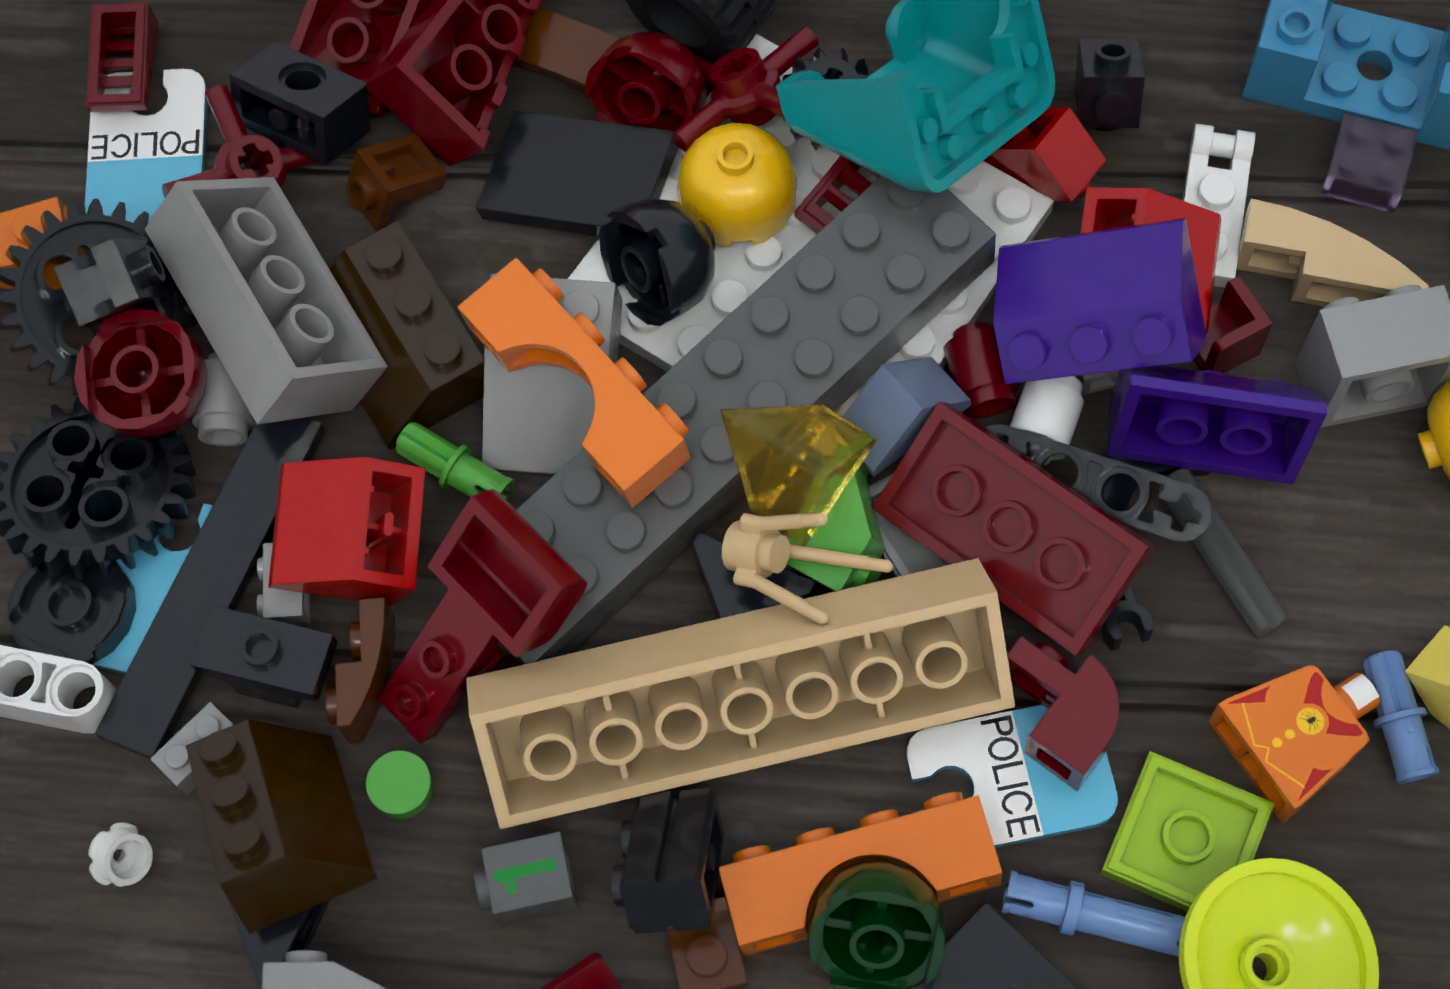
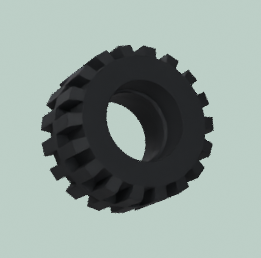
(705, 26)

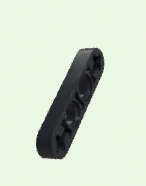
(1097, 469)

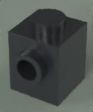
(1109, 83)

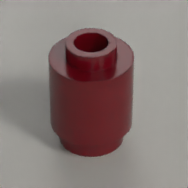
(978, 370)

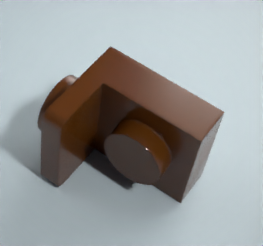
(391, 175)
(709, 956)

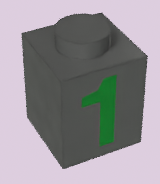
(526, 880)

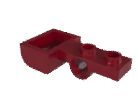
(501, 589)

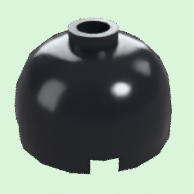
(659, 256)

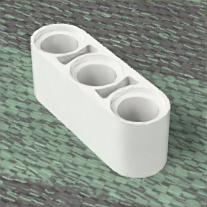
(53, 690)

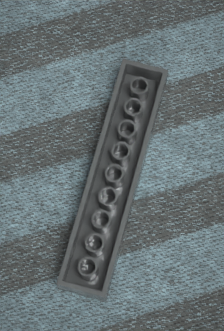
(793, 342)

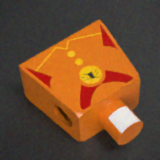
(1295, 733)

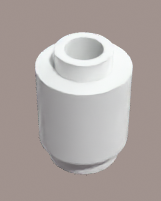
(1049, 410)

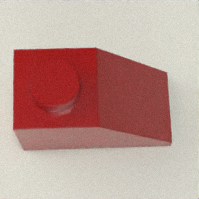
(1051, 155)

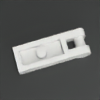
(1221, 189)

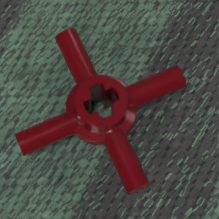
(744, 87)
(252, 150)

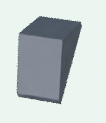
(898, 405)

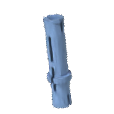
(1092, 913)

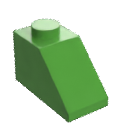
(849, 529)

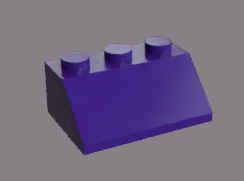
(1097, 302)
(1213, 422)

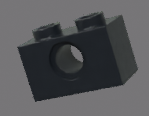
(301, 102)

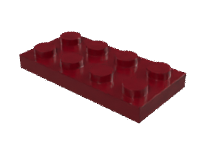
(1037, 538)

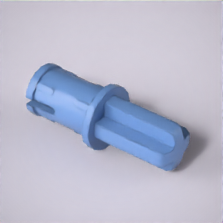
(1400, 718)

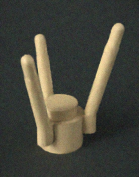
(758, 550)

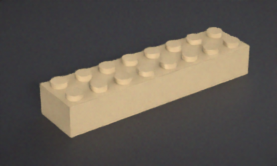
(740, 693)

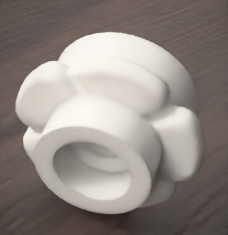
(134, 857)

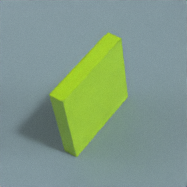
(1183, 832)

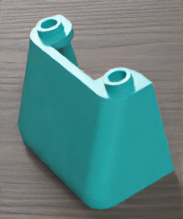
(946, 101)

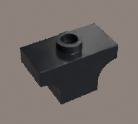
(113, 280)
(264, 656)

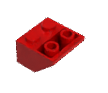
(1137, 206)
(347, 528)

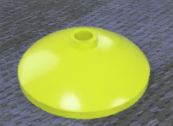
(1286, 917)

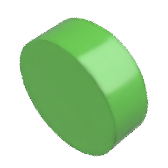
(399, 784)

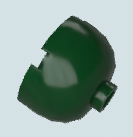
(877, 928)

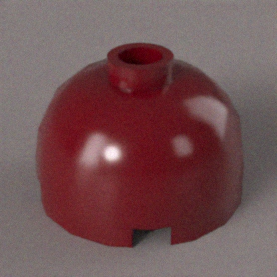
(646, 82)
(141, 374)

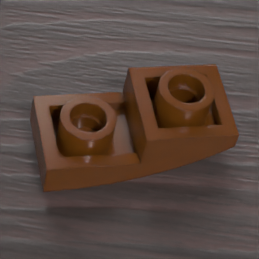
(562, 47)
(358, 685)

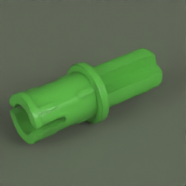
(450, 463)

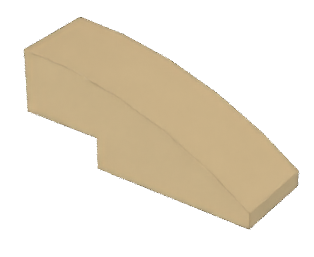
(1318, 256)

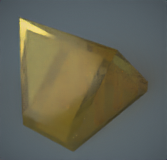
(794, 458)

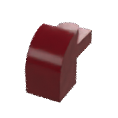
(1080, 712)

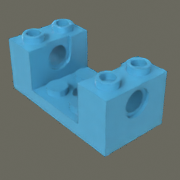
(1311, 59)

